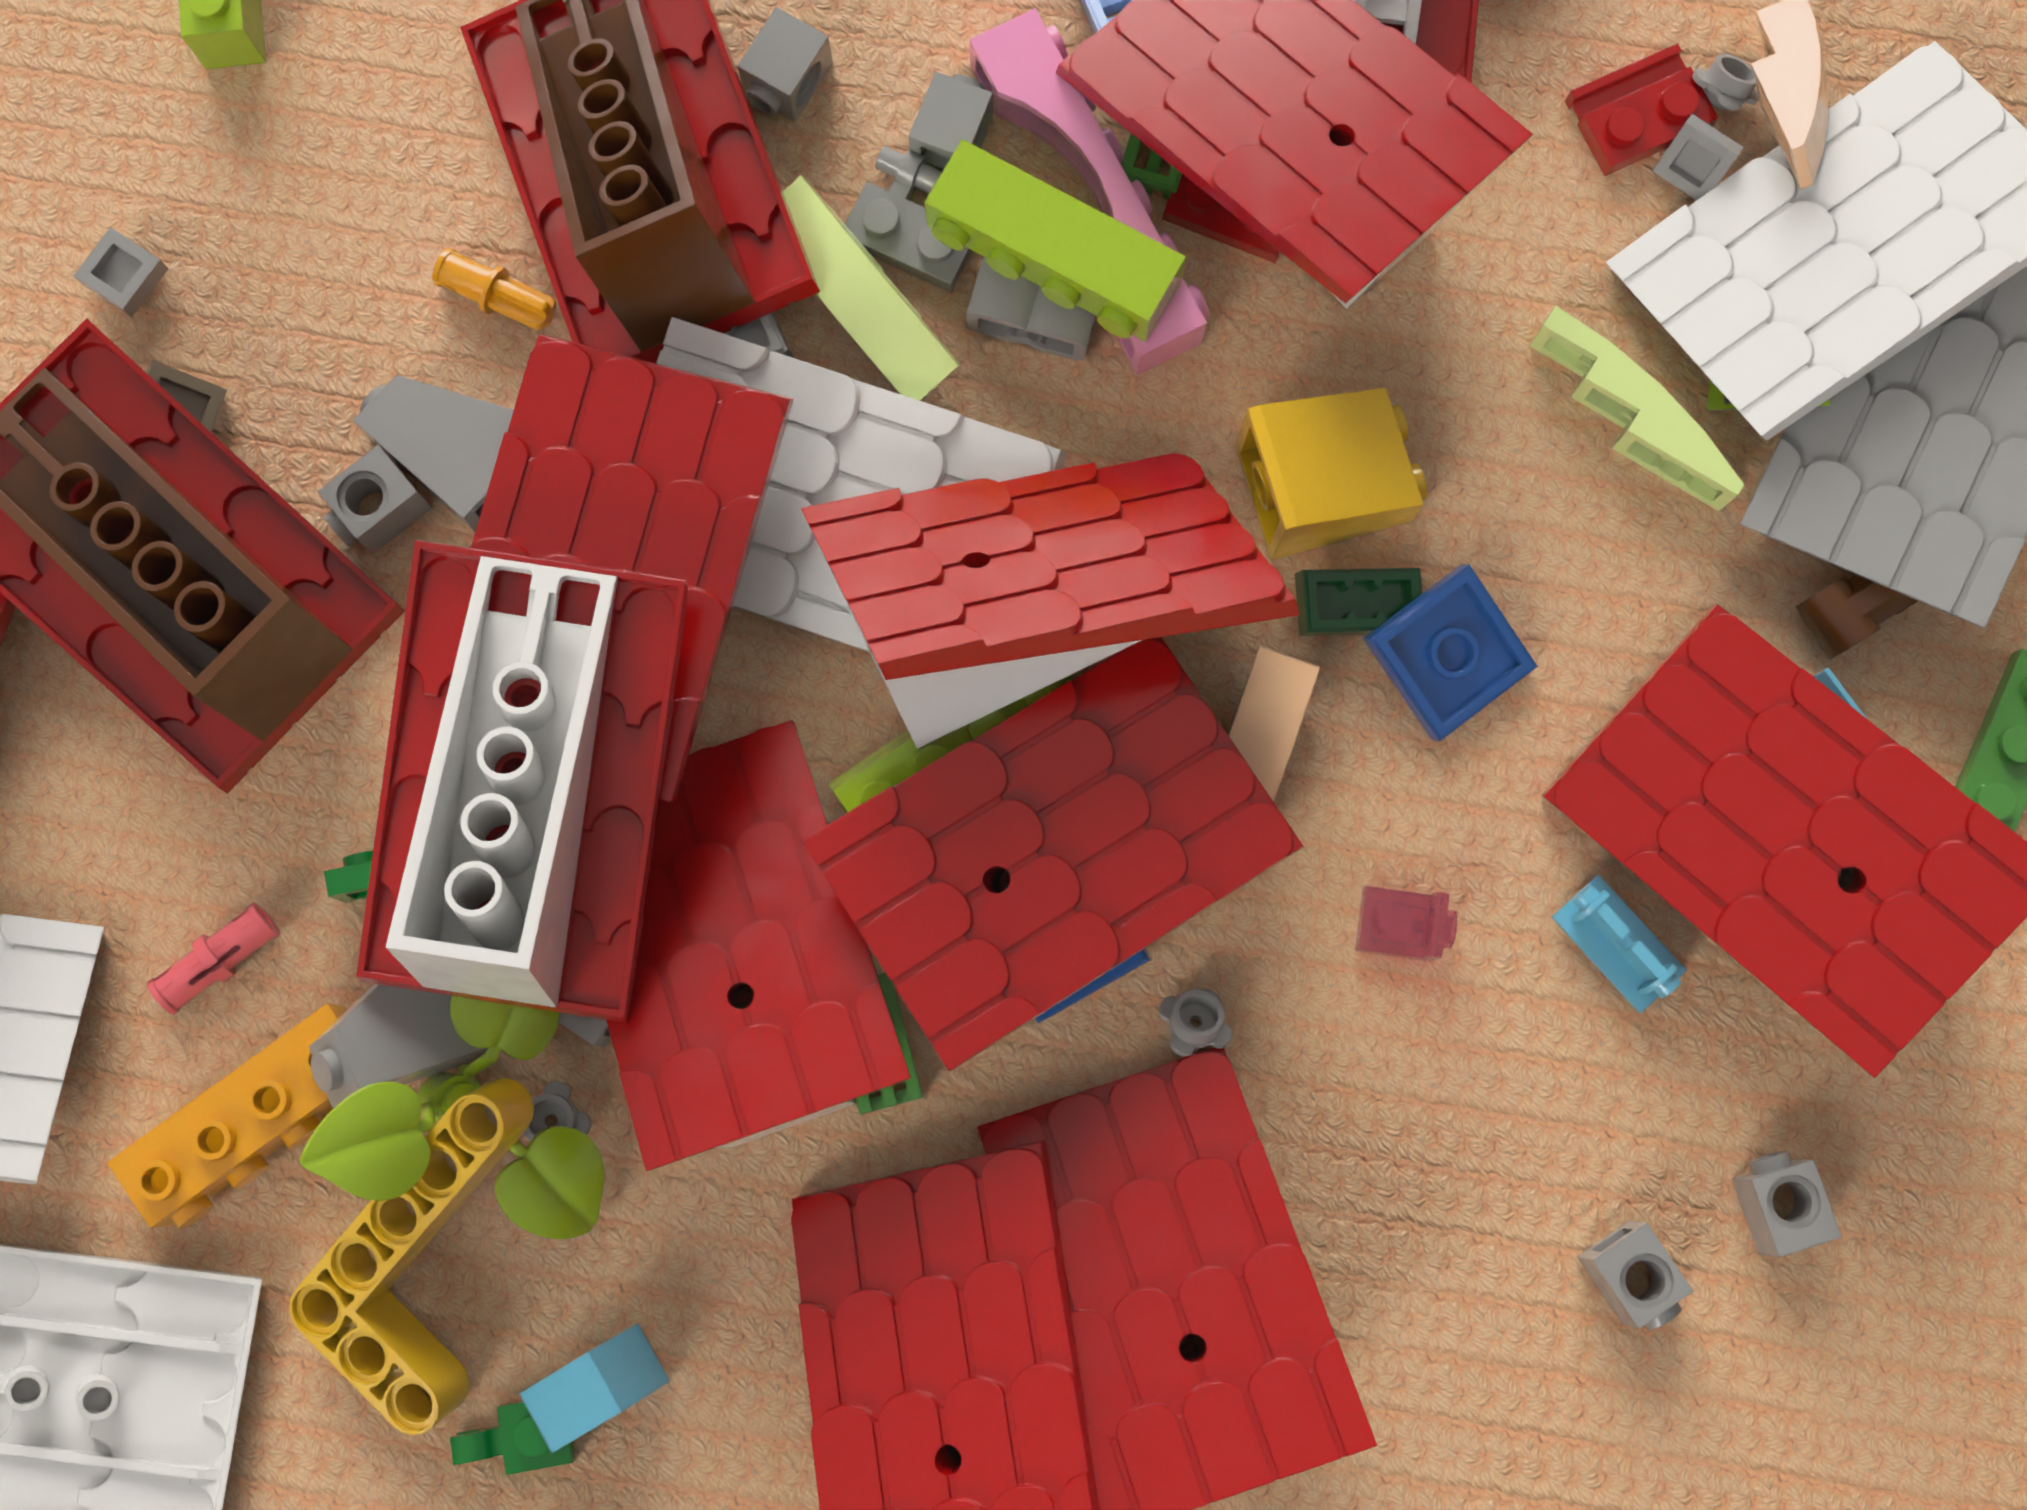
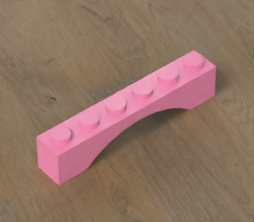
(1019, 68)

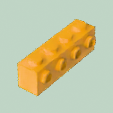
(228, 1130)

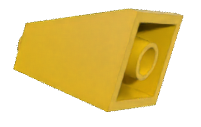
(1328, 469)

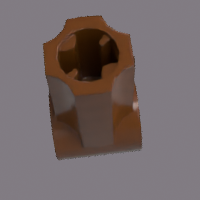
(1850, 612)

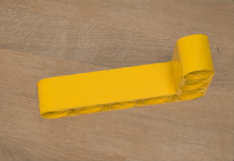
(361, 1286)

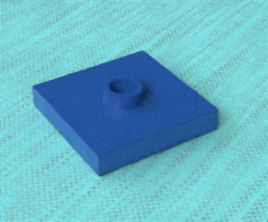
(1450, 652)

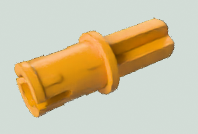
(493, 289)

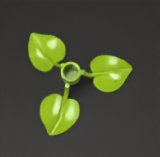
(378, 1149)

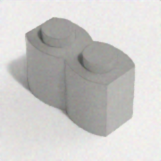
(1023, 315)

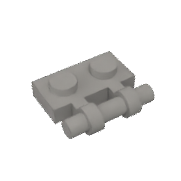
(897, 228)

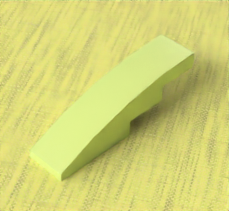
(866, 299)
(1655, 425)

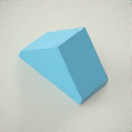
(594, 1388)

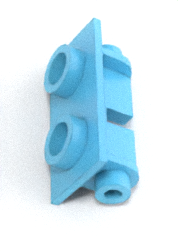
(1620, 944)

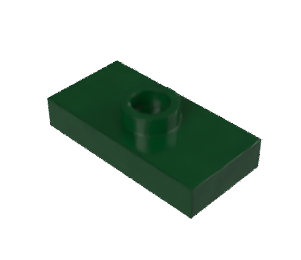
(1352, 598)

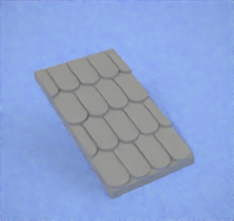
(1917, 465)

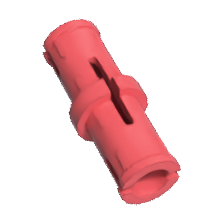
(213, 958)

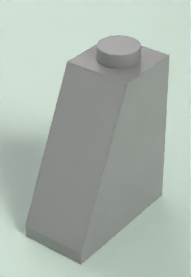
(438, 439)
(388, 1038)

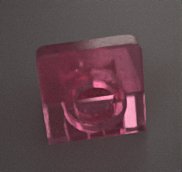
(1405, 924)

